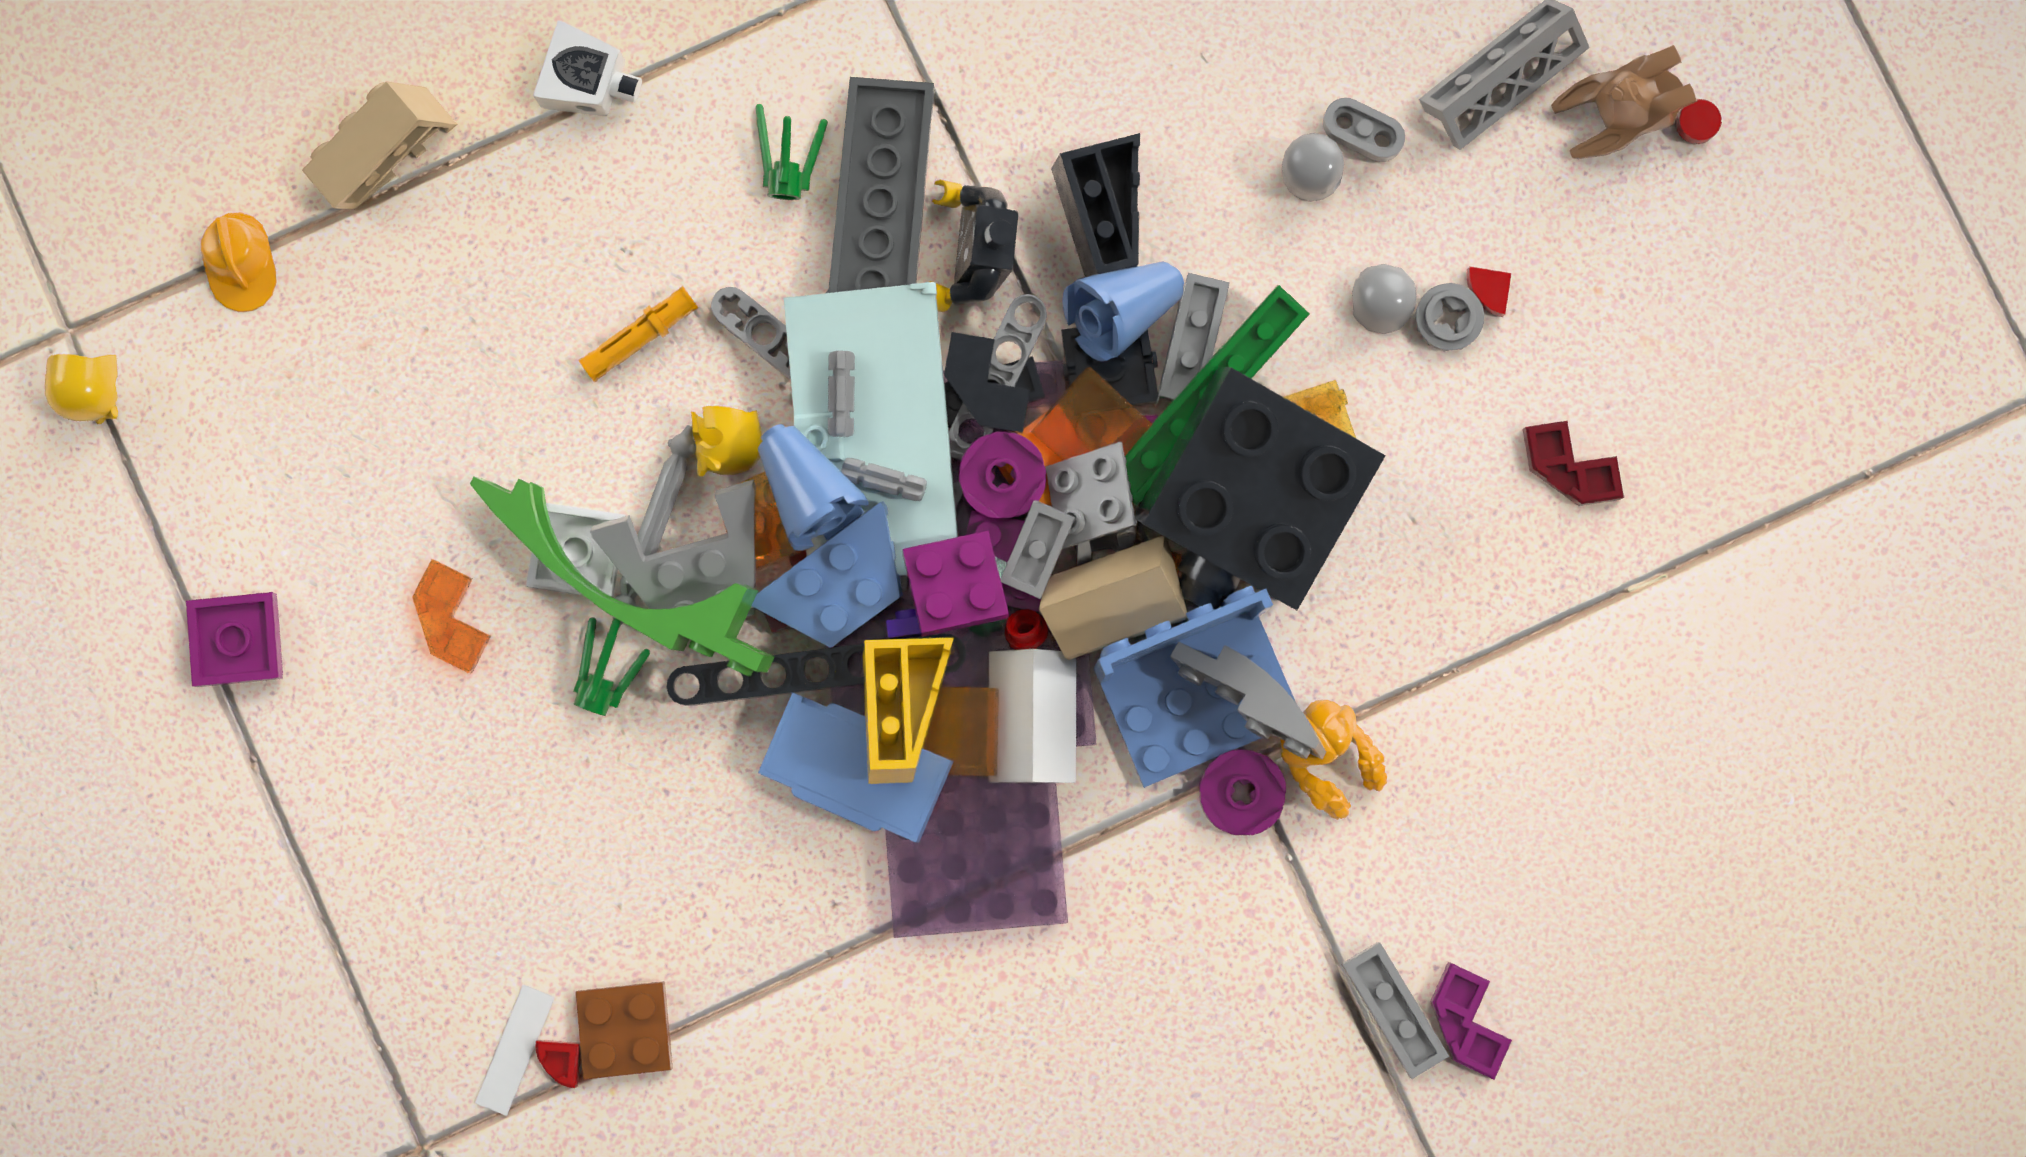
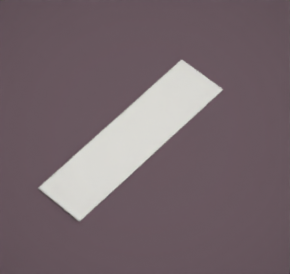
(514, 1050)

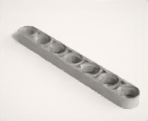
(1008, 331)

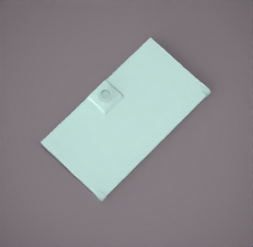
(896, 398)

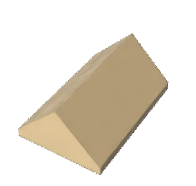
(1113, 598)

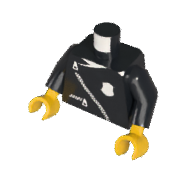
(984, 243)

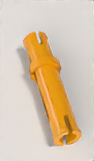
(639, 333)

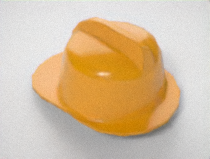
(238, 262)

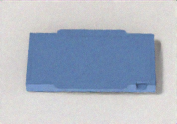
(824, 761)

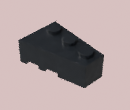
(1101, 203)

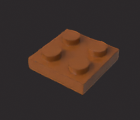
(624, 1030)

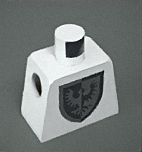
(583, 74)

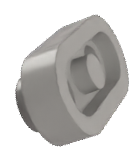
(1365, 126)

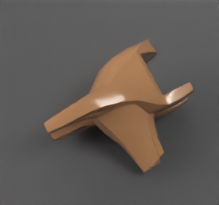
(1630, 101)

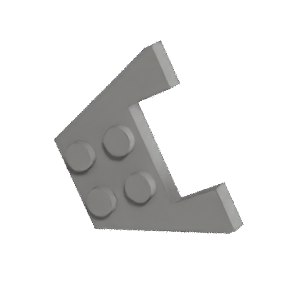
(692, 570)

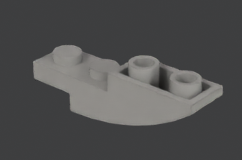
(1264, 701)

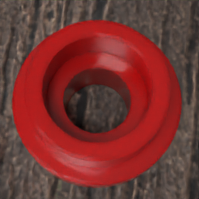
(1025, 630)

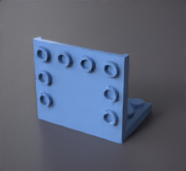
(1167, 718)

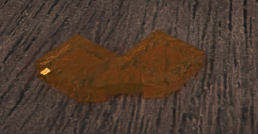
(436, 604)

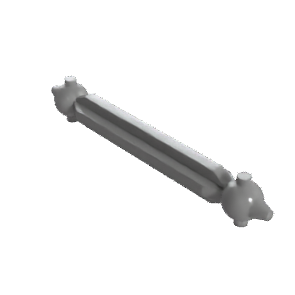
(661, 502)

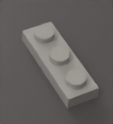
(1194, 332)
(1395, 1010)

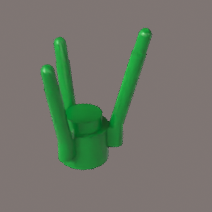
(786, 180)
(594, 690)

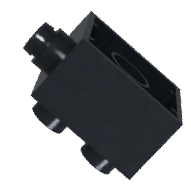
(1255, 492)

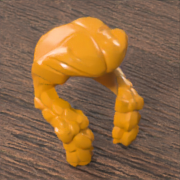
(1336, 730)

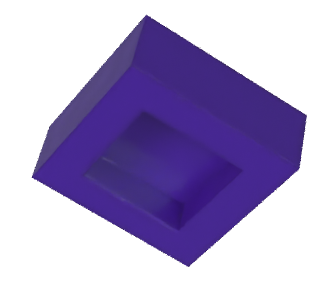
(904, 625)

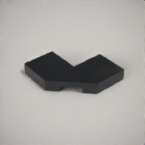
(968, 374)

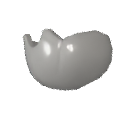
(1383, 298)

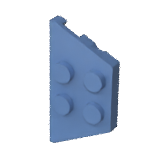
(838, 582)

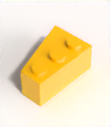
(900, 699)

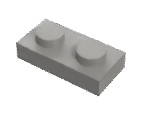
(1037, 549)

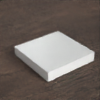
(573, 533)

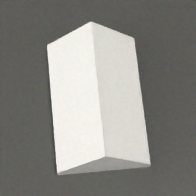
(1035, 716)

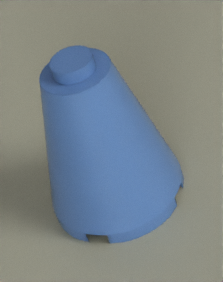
(1120, 306)
(807, 487)

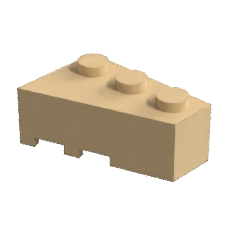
(374, 142)

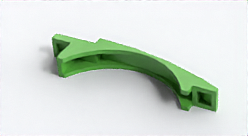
(708, 624)

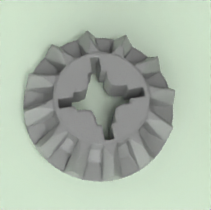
(1455, 298)

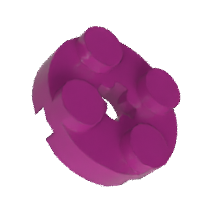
(977, 478)
(1267, 796)

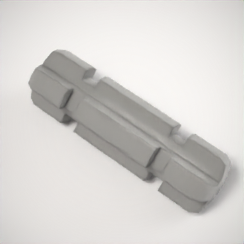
(841, 393)
(884, 479)

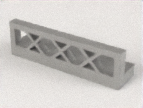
(1504, 57)

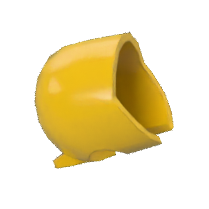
(82, 387)
(726, 440)

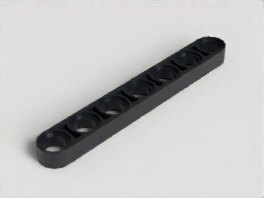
(795, 681)

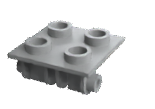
(1094, 492)

